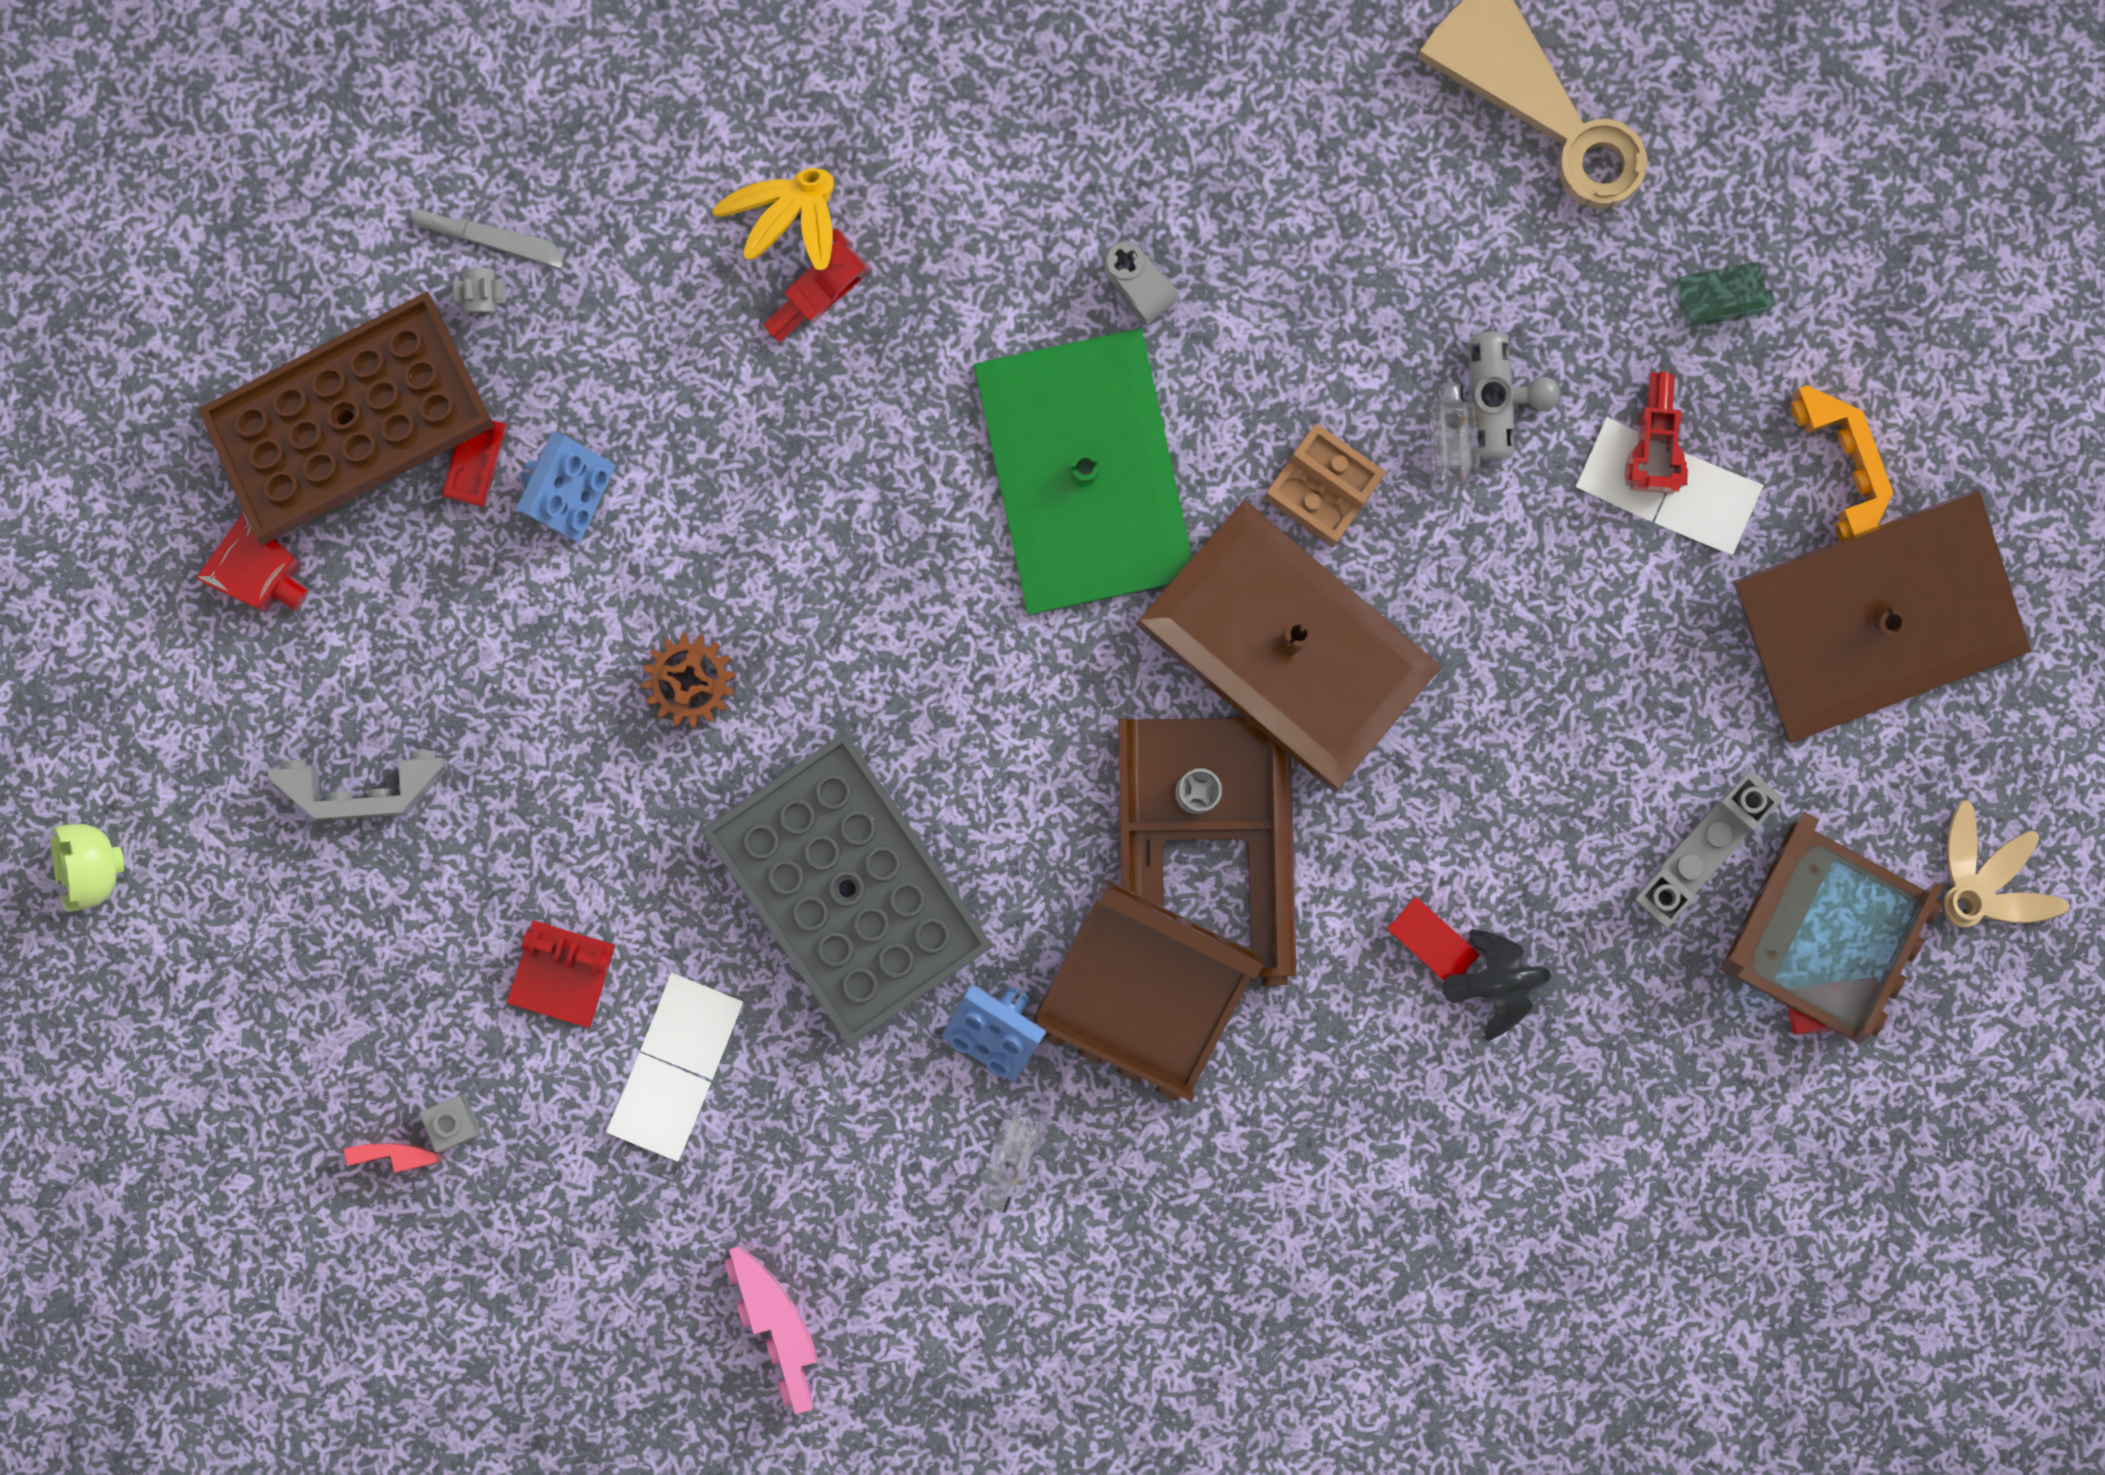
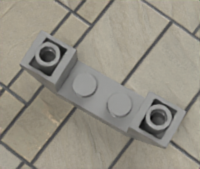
(415, 780)
(1707, 847)

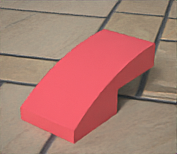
(402, 1155)

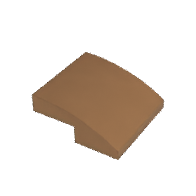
(1324, 485)

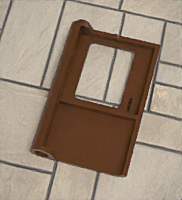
(1252, 808)

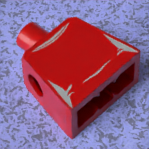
(253, 571)

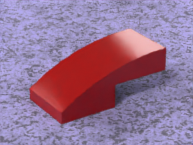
(1432, 940)

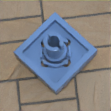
(557, 486)
(994, 1031)

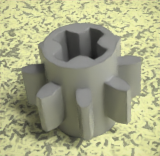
(478, 292)

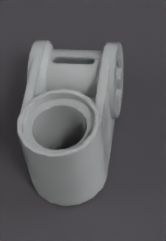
(1143, 289)

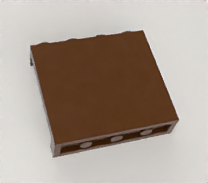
(1145, 991)

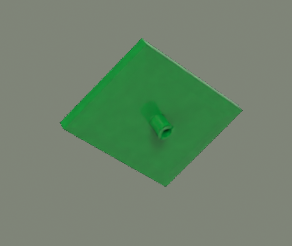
(1084, 471)

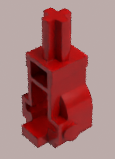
(819, 289)
(1658, 423)

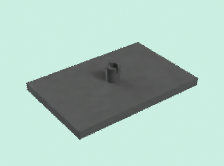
(835, 826)

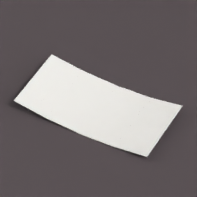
(1707, 510)
(663, 1100)

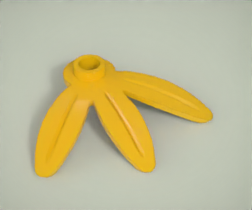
(805, 193)

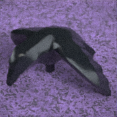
(1502, 981)

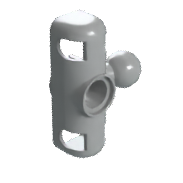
(1541, 394)

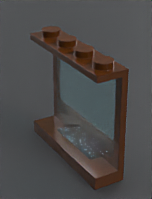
(1831, 933)

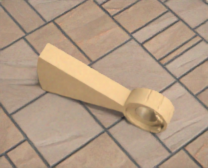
(1497, 57)

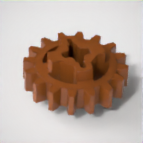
(693, 661)

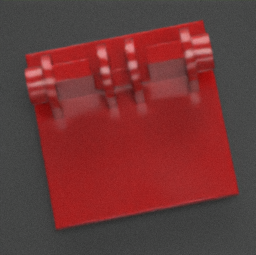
(561, 973)

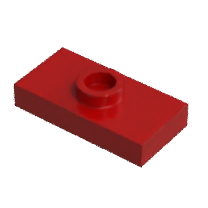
(474, 467)

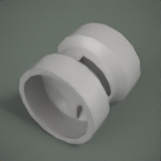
(1204, 788)

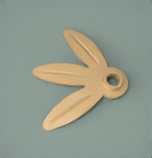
(1979, 889)

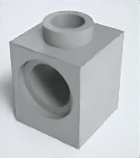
(450, 1123)

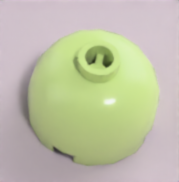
(84, 865)

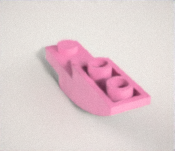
(770, 1308)

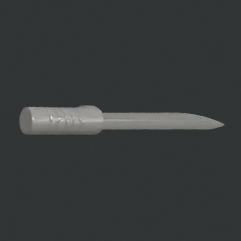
(496, 238)

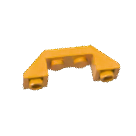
(1820, 411)

